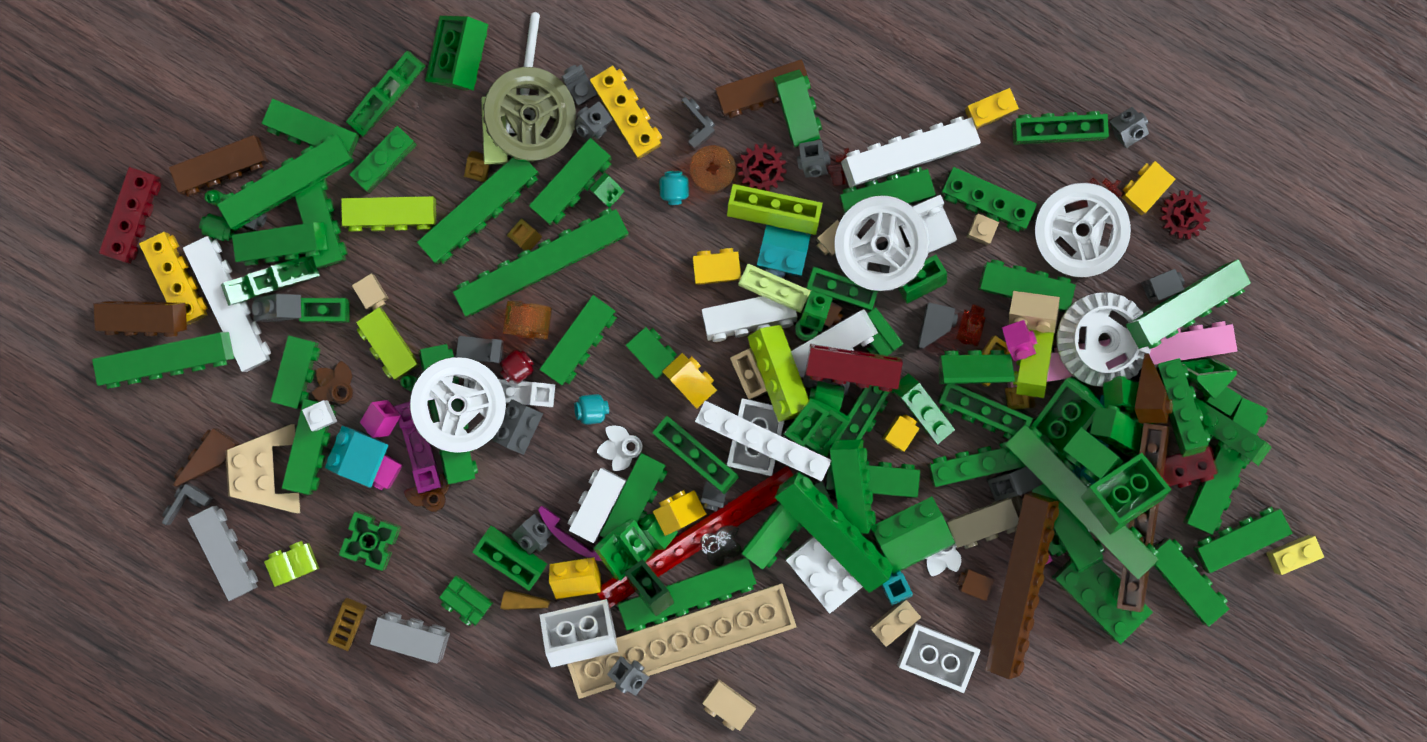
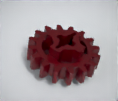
(759, 158)
(1175, 213)

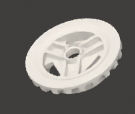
(856, 253)
(1090, 255)
(1093, 314)
(485, 399)

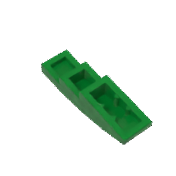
(385, 94)
(270, 280)

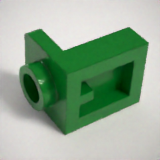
(607, 190)

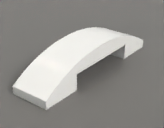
(525, 392)

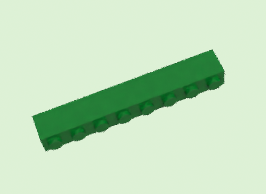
(540, 263)
(1069, 488)

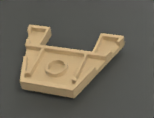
(252, 474)

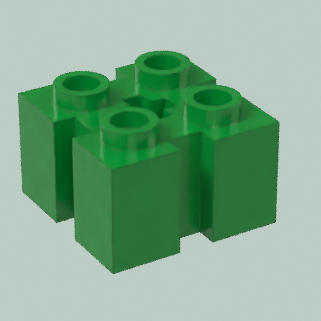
(357, 545)

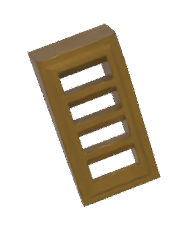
(518, 600)
(352, 606)

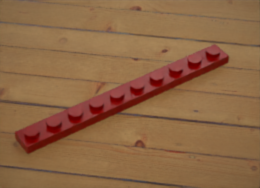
(689, 541)

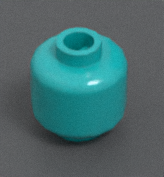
(674, 187)
(591, 409)

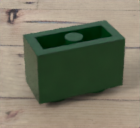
(649, 587)

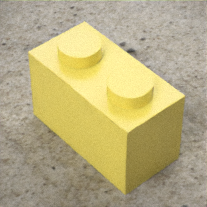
(1295, 554)

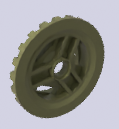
(552, 101)

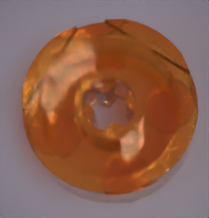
(719, 158)
(527, 320)

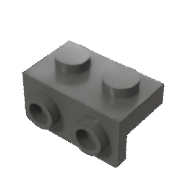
(517, 427)

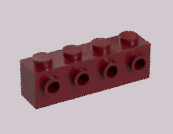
(130, 215)
(854, 367)
(1183, 470)

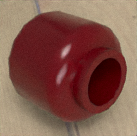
(516, 366)

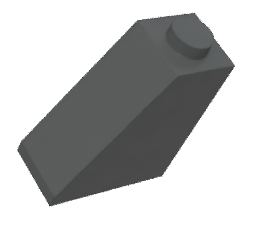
(1013, 483)

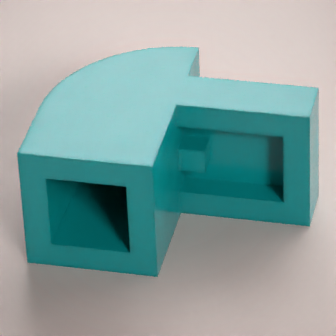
(897, 588)

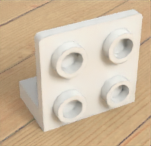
(938, 226)

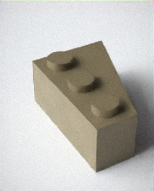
(986, 522)

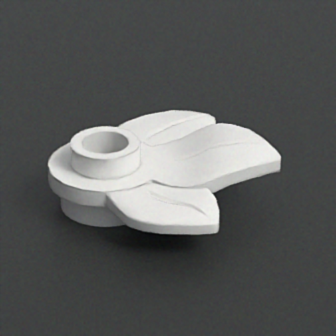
(616, 447)
(946, 558)

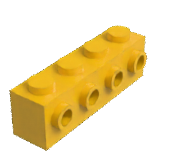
(625, 111)
(172, 275)

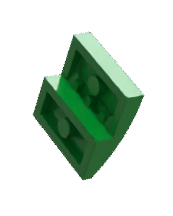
(817, 426)
(624, 548)

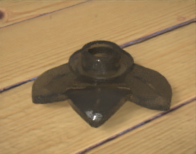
(723, 545)

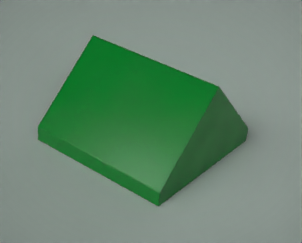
(1209, 375)

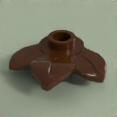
(331, 381)
(423, 499)

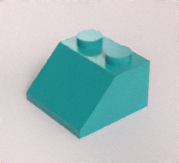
(783, 250)
(356, 456)

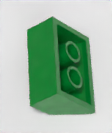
(457, 52)
(975, 367)
(1066, 414)
(913, 534)
(771, 537)

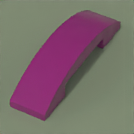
(419, 451)
(551, 521)

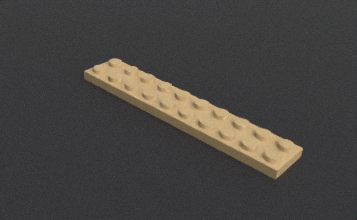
(690, 637)

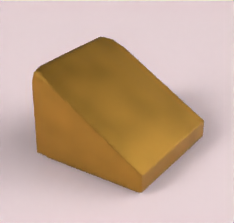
(476, 168)
(524, 235)
(1017, 401)

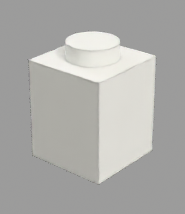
(319, 415)

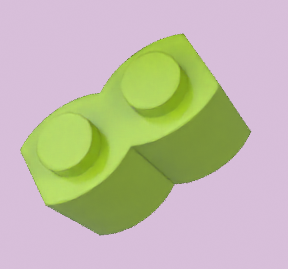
(291, 564)

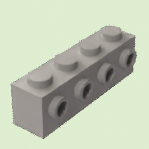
(223, 553)

